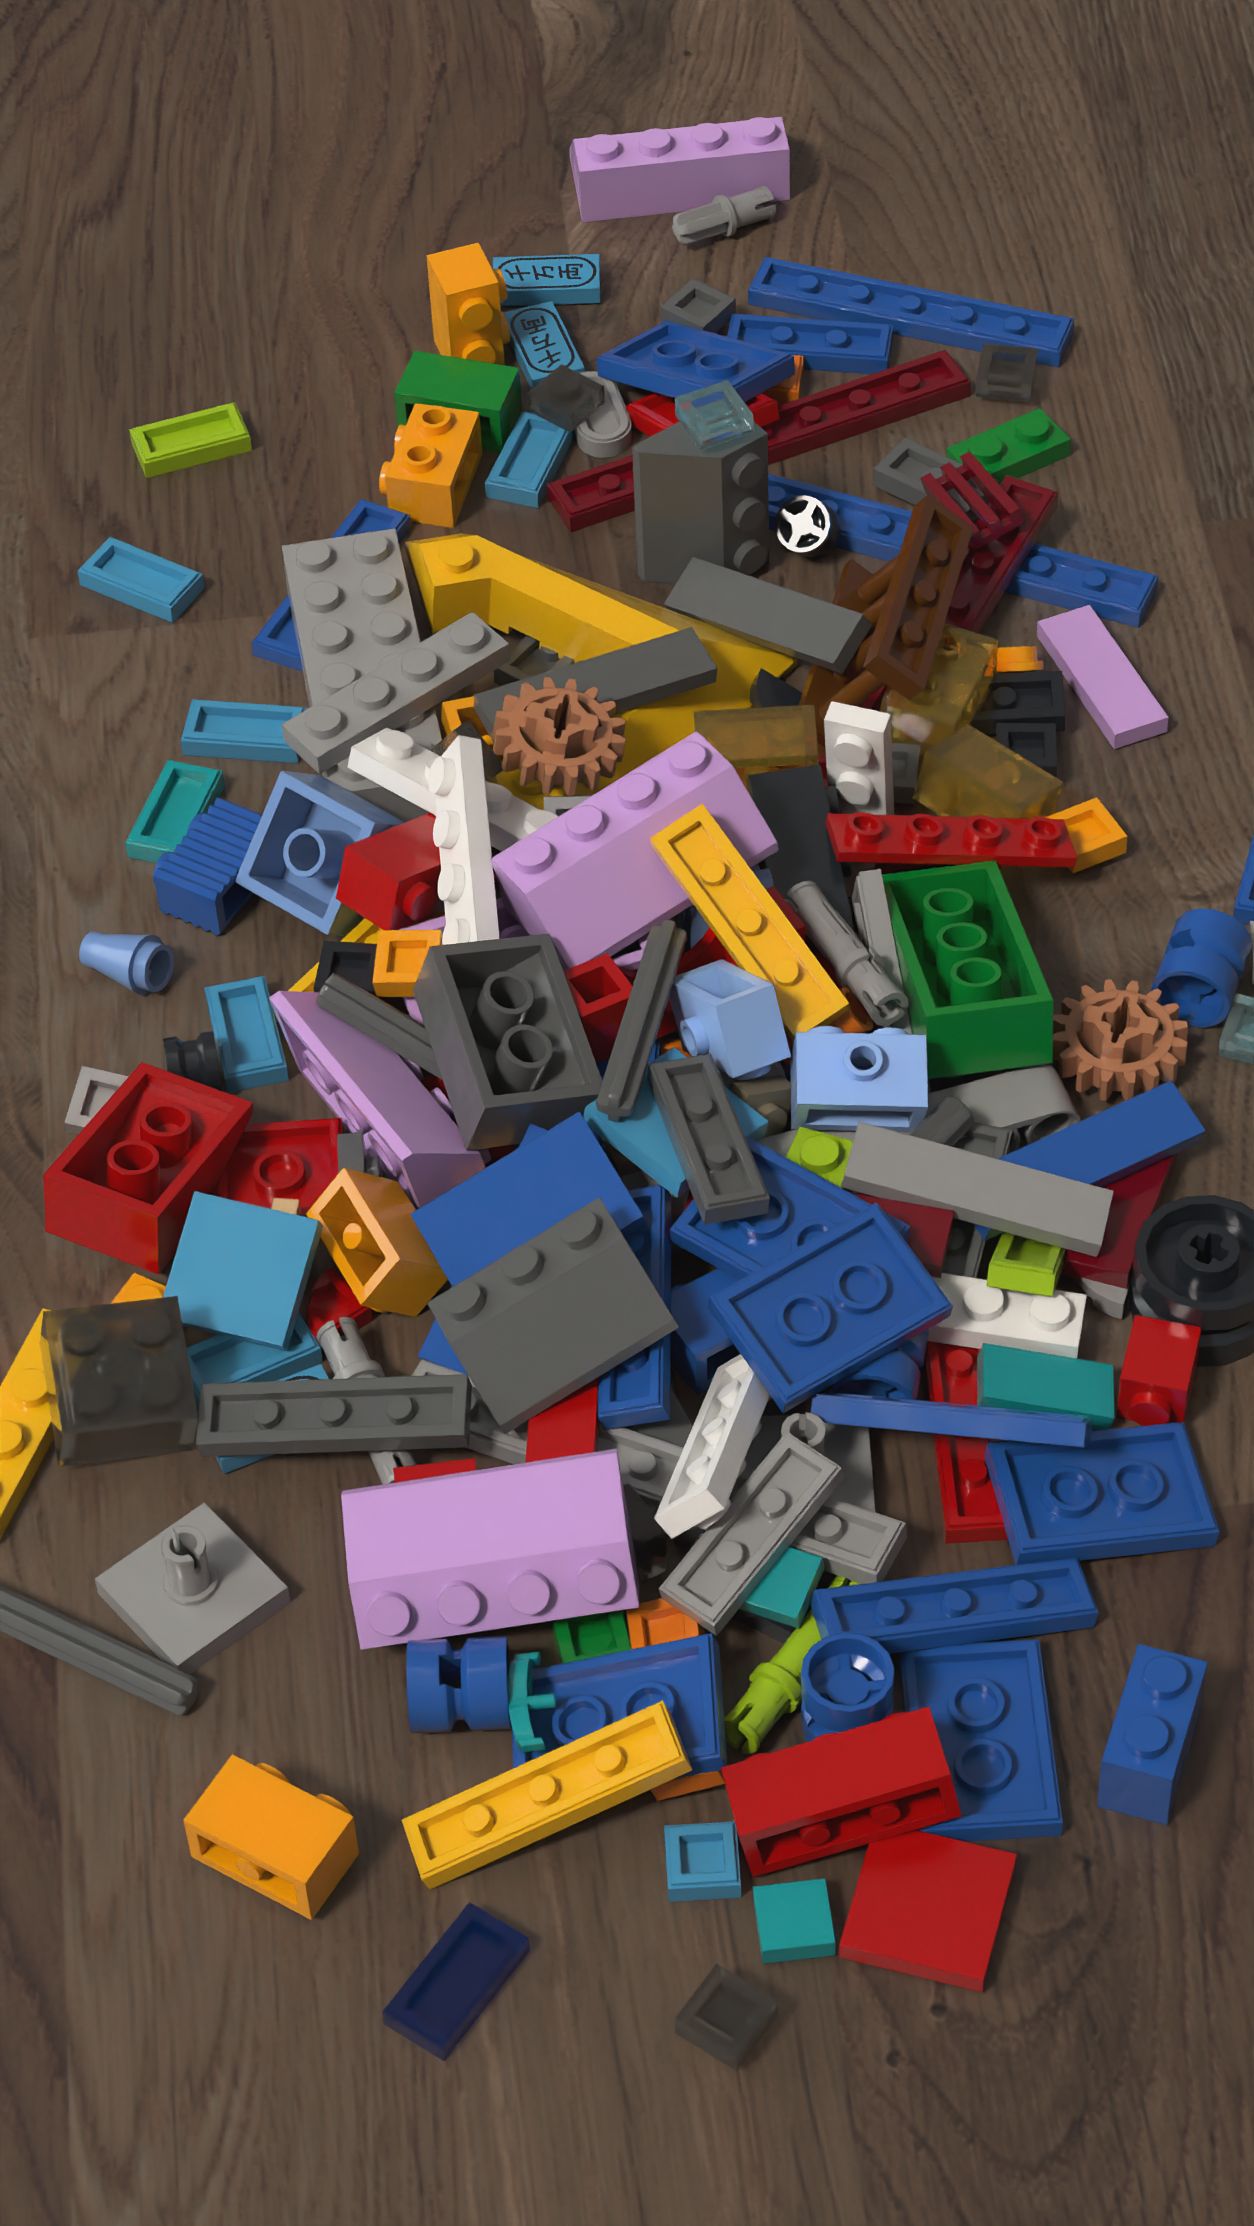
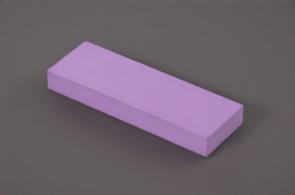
(1102, 677)

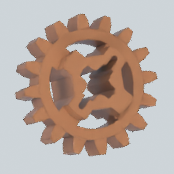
(588, 741)
(1119, 1040)

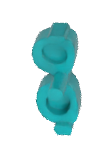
(521, 1701)

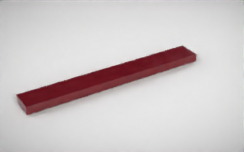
(802, 427)

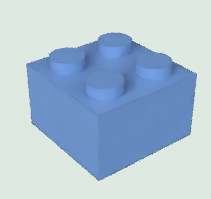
(302, 846)

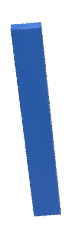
(1044, 576)

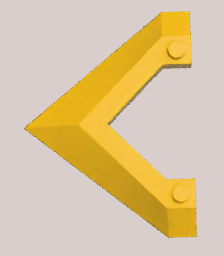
(582, 622)

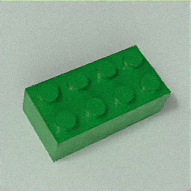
(968, 971)

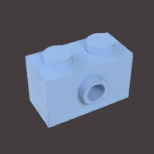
(730, 1017)
(858, 1078)

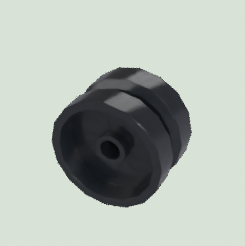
(1199, 1271)

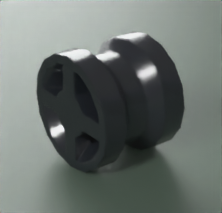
(797, 520)
(194, 1059)

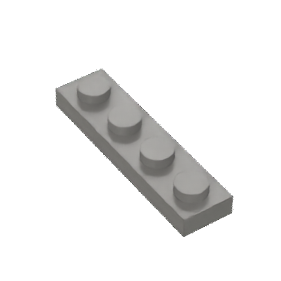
(396, 691)

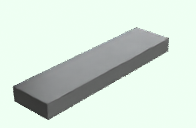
(978, 1188)

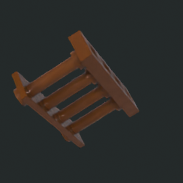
(906, 610)

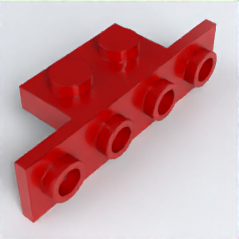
(930, 841)

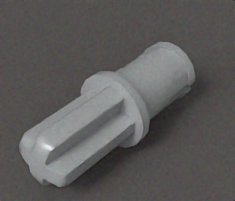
(723, 215)

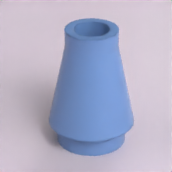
(129, 959)

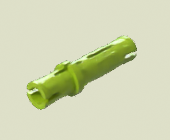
(773, 1687)

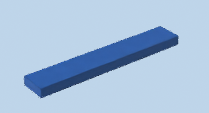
(910, 309)

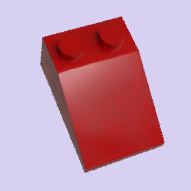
(137, 1165)

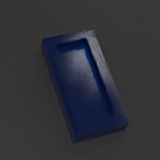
(456, 1981)

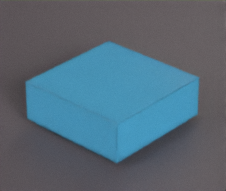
(702, 1861)

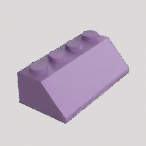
(678, 167)
(594, 869)
(379, 1096)
(489, 1549)

